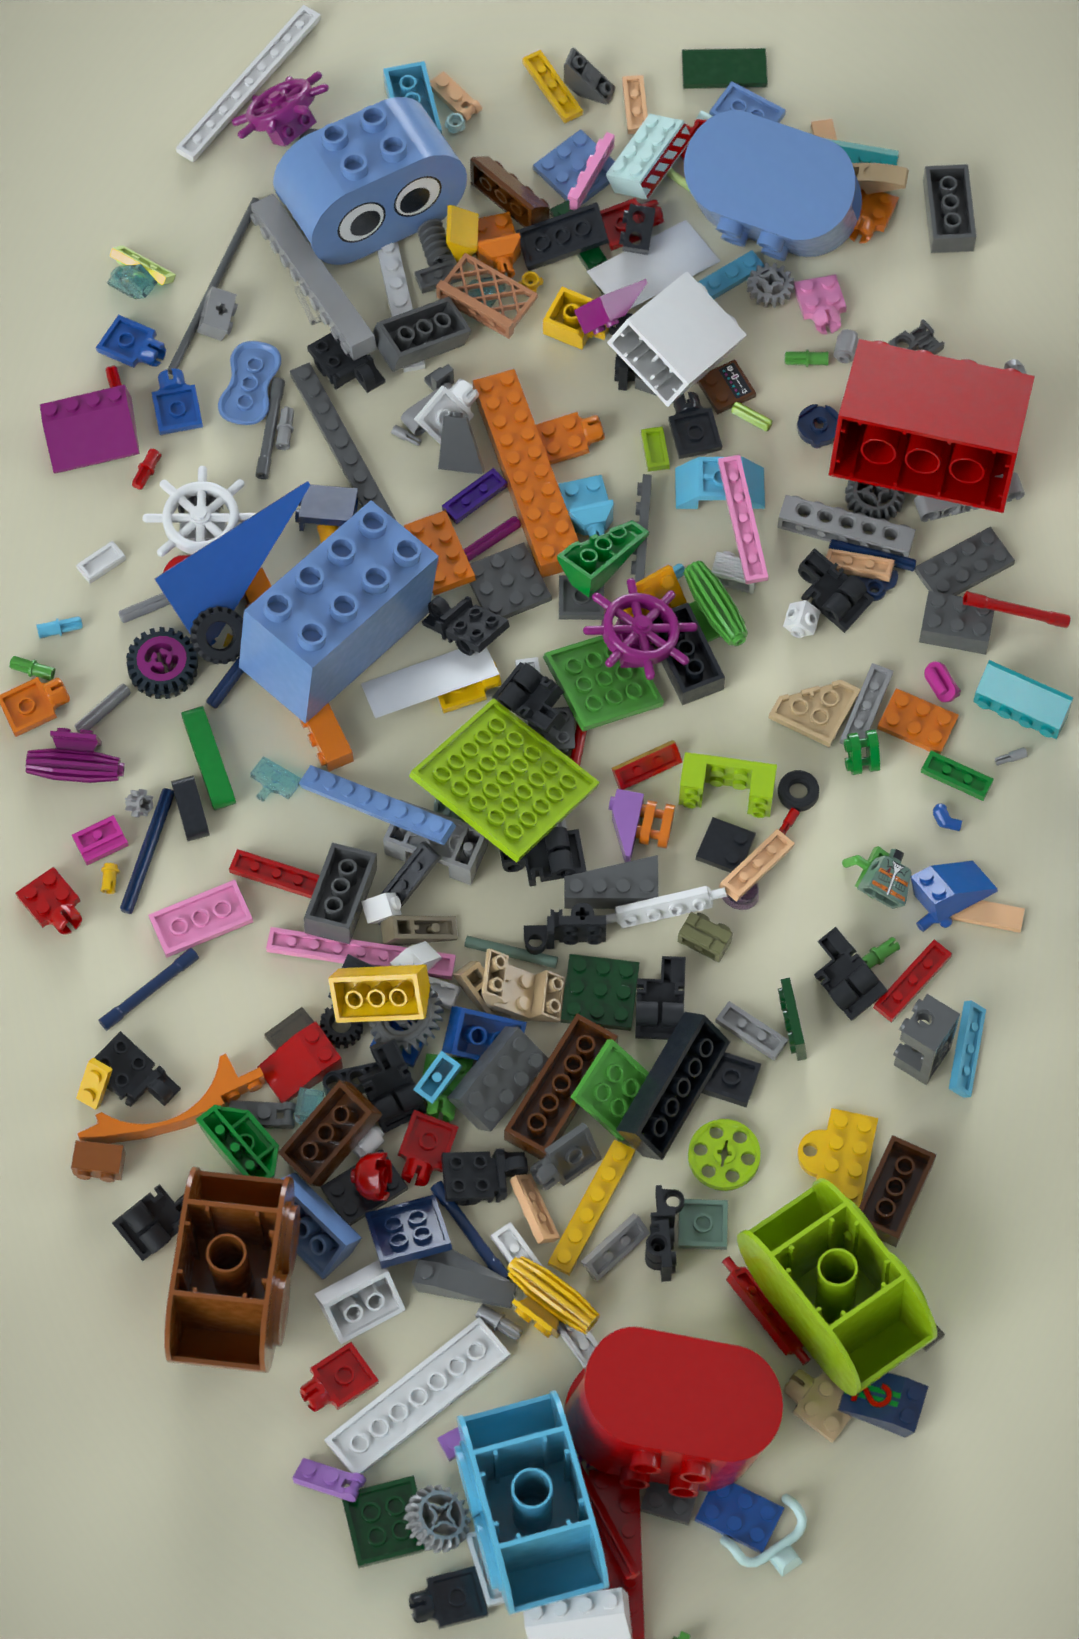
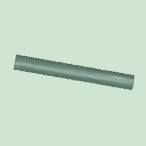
(511, 951)

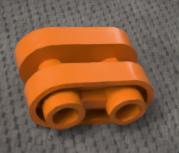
(649, 813)

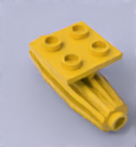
(549, 1299)

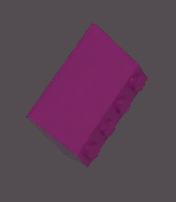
(90, 428)

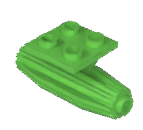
(714, 606)

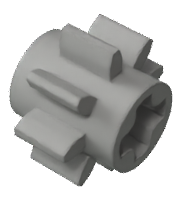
(139, 803)

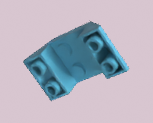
(702, 481)

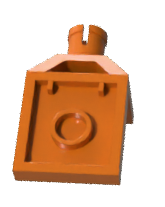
(498, 243)

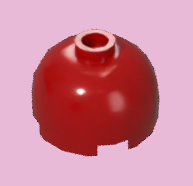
(372, 1176)

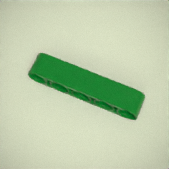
(208, 758)

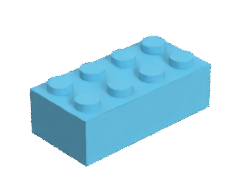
(413, 83)

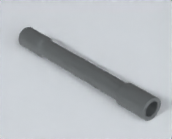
(264, 459)

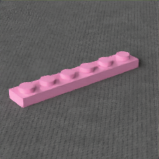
(743, 519)

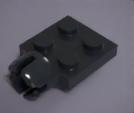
(693, 428)
(450, 1599)

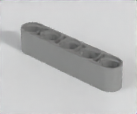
(935, 509)

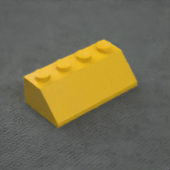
(380, 993)

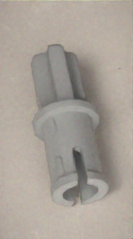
(285, 428)
(499, 1322)

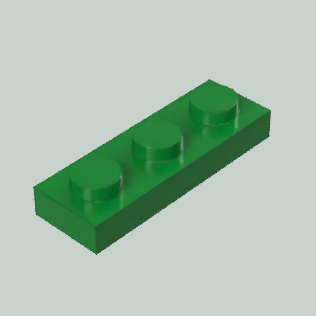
(957, 775)

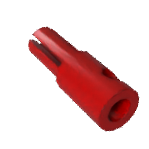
(789, 820)

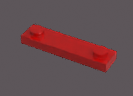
(273, 873)
(912, 980)

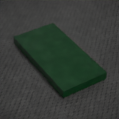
(720, 66)

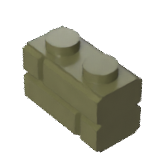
(705, 936)

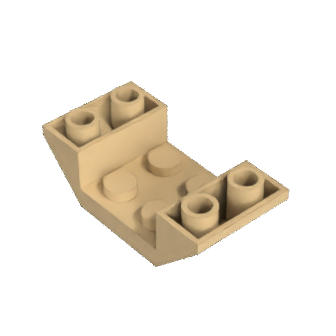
(521, 992)

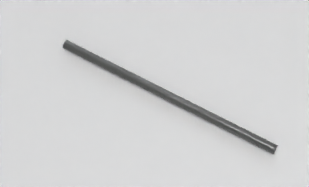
(214, 282)

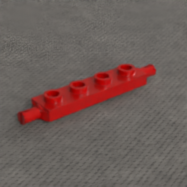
(752, 1296)

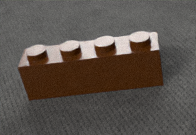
(507, 191)

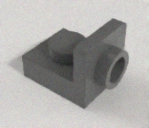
(440, 377)

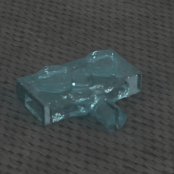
(274, 779)

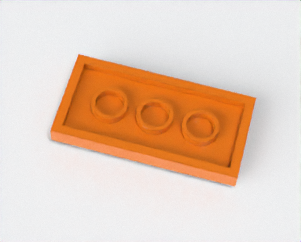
(439, 535)

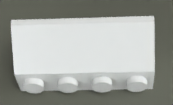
(587, 1616)

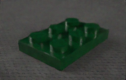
(791, 1019)

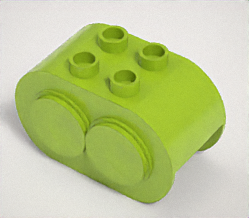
(838, 1287)

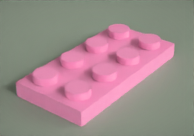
(200, 918)

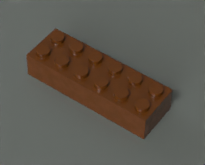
(548, 1103)

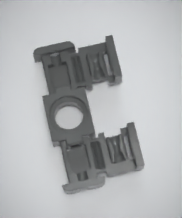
(920, 337)

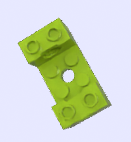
(732, 772)

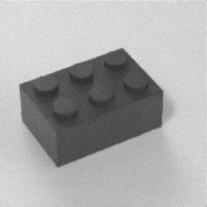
(955, 625)

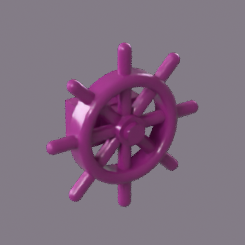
(282, 110)
(631, 636)

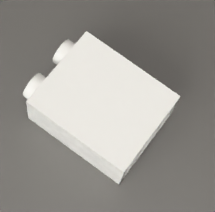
(677, 338)

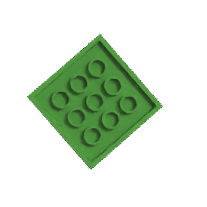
(596, 691)

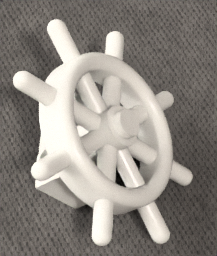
(202, 522)

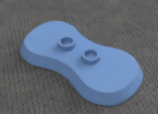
(247, 394)

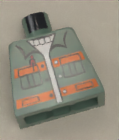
(887, 880)

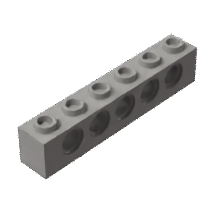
(813, 526)

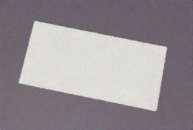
(668, 257)
(427, 680)

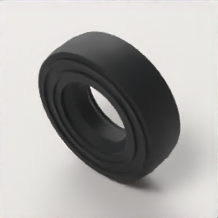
(800, 777)

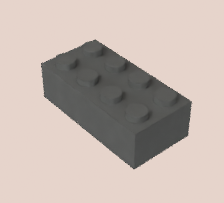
(949, 208)
(421, 333)
(339, 893)
(498, 1078)

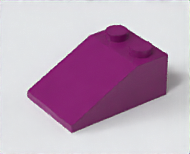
(608, 308)

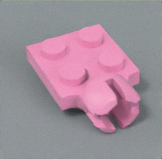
(821, 301)

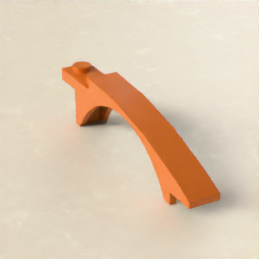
(224, 1087)

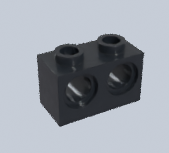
(642, 230)

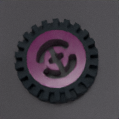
(151, 675)

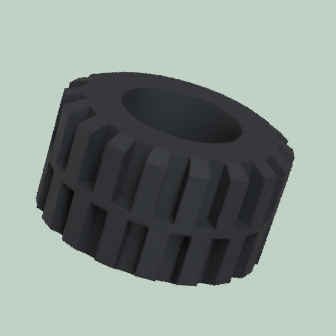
(199, 630)

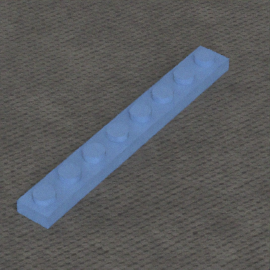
(377, 805)

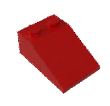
(300, 1063)

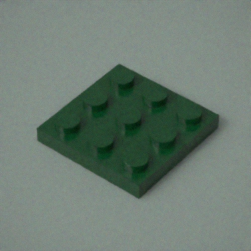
(600, 991)
(379, 1522)

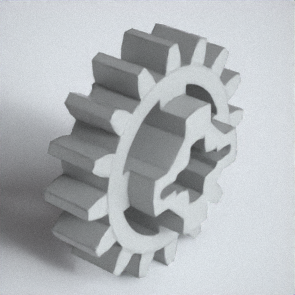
(770, 285)

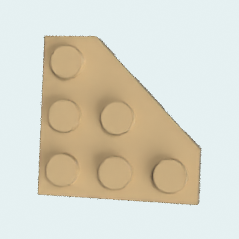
(816, 710)

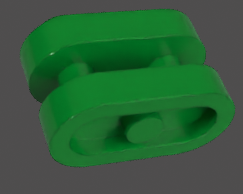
(853, 747)

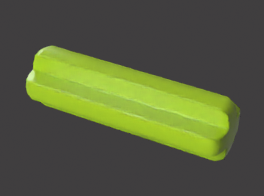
(751, 416)

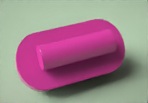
(941, 682)

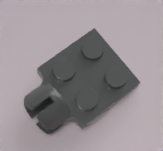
(566, 1158)

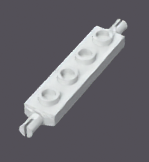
(665, 906)

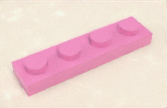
(594, 165)

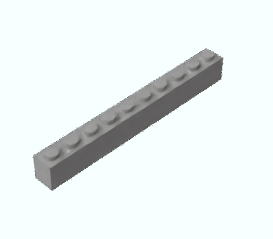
(313, 277)

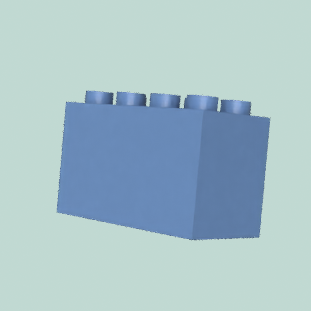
(337, 611)

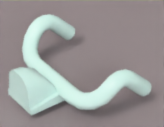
(781, 1553)

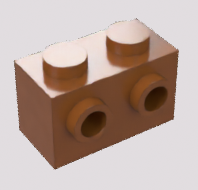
(98, 1161)

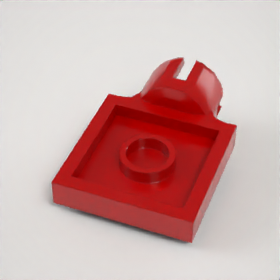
(614, 216)
(51, 901)
(423, 1146)
(338, 1379)

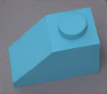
(438, 1077)

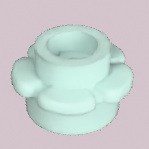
(455, 118)

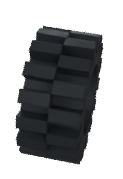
(340, 1038)

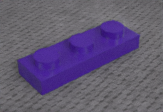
(475, 495)

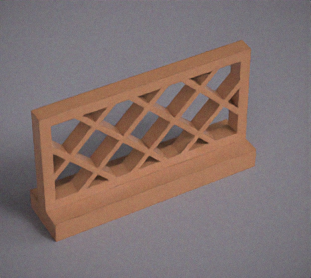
(474, 307)

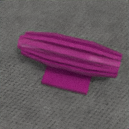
(74, 759)

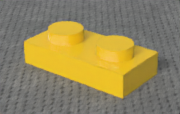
(94, 1083)

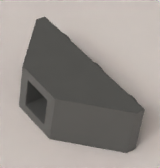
(586, 79)

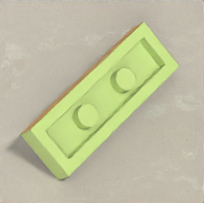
(128, 257)

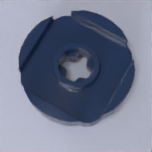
(806, 425)

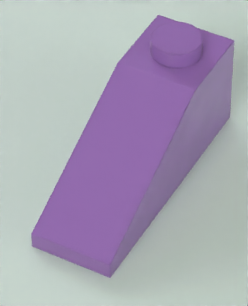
(626, 816)

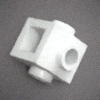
(801, 619)

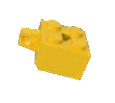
(562, 321)

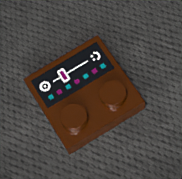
(726, 386)

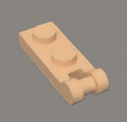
(454, 96)

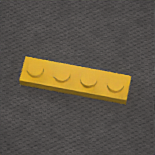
(552, 86)

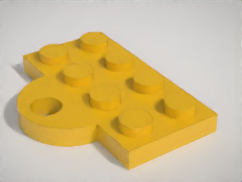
(841, 1152)

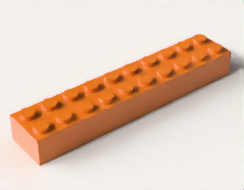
(525, 469)

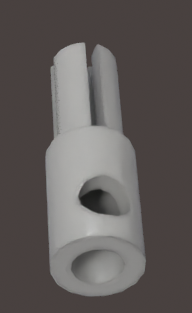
(403, 434)
(1014, 755)

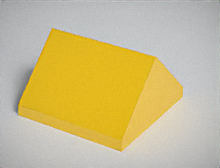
(461, 231)

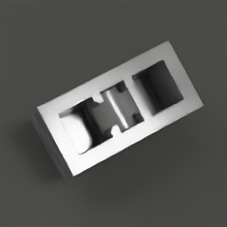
(217, 313)

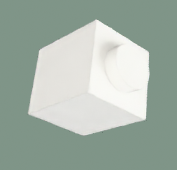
(381, 907)

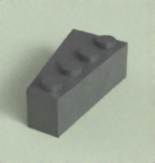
(613, 884)

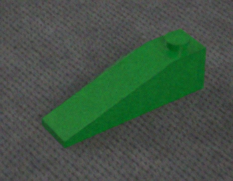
(597, 559)

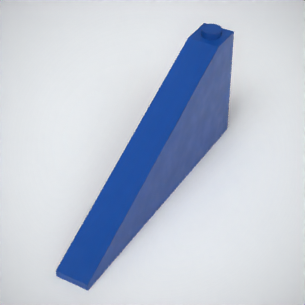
(227, 565)

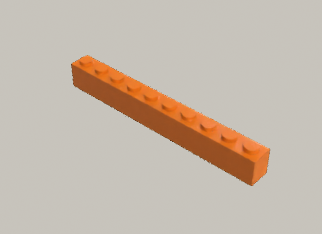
(323, 727)

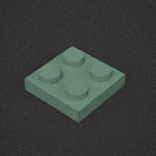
(703, 1224)

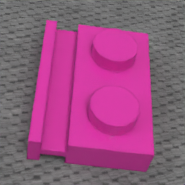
(100, 840)

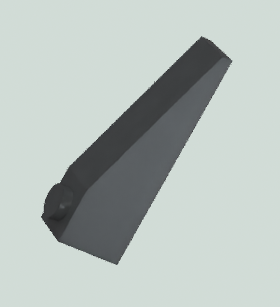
(462, 1278)

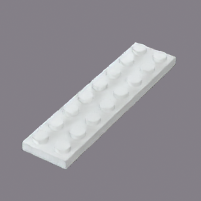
(417, 1397)

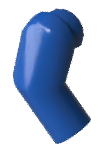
(943, 818)
(927, 921)

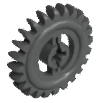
(412, 1034)

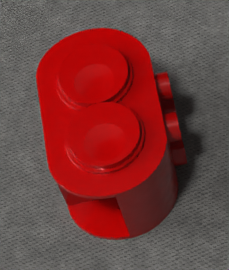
(673, 1410)

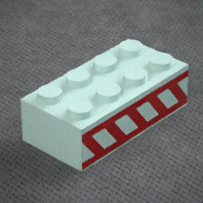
(648, 156)

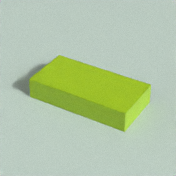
(655, 449)

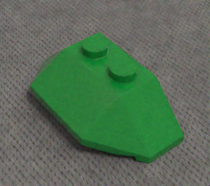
(240, 1140)

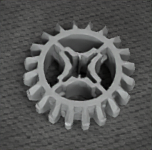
(423, 1516)

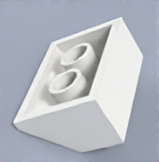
(360, 1301)

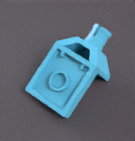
(588, 505)

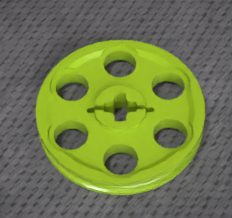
(732, 1162)

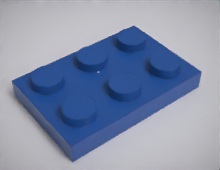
(740, 1516)

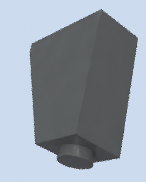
(459, 446)

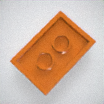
(917, 721)

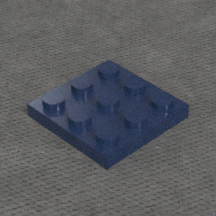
(408, 1231)

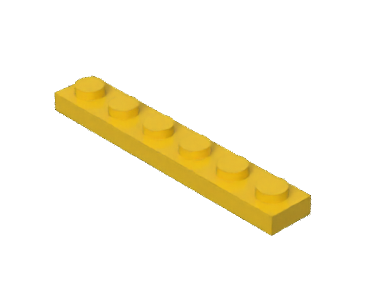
(591, 1207)

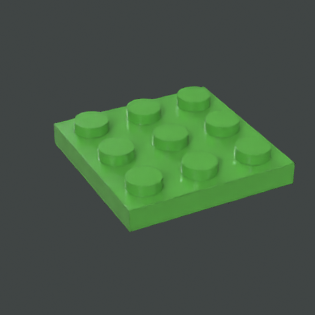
(610, 1086)

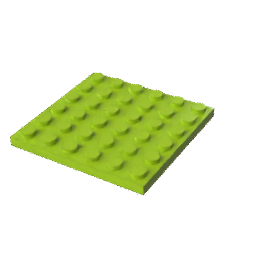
(504, 779)

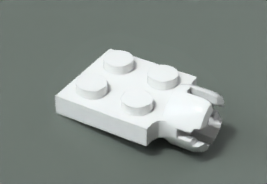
(455, 399)

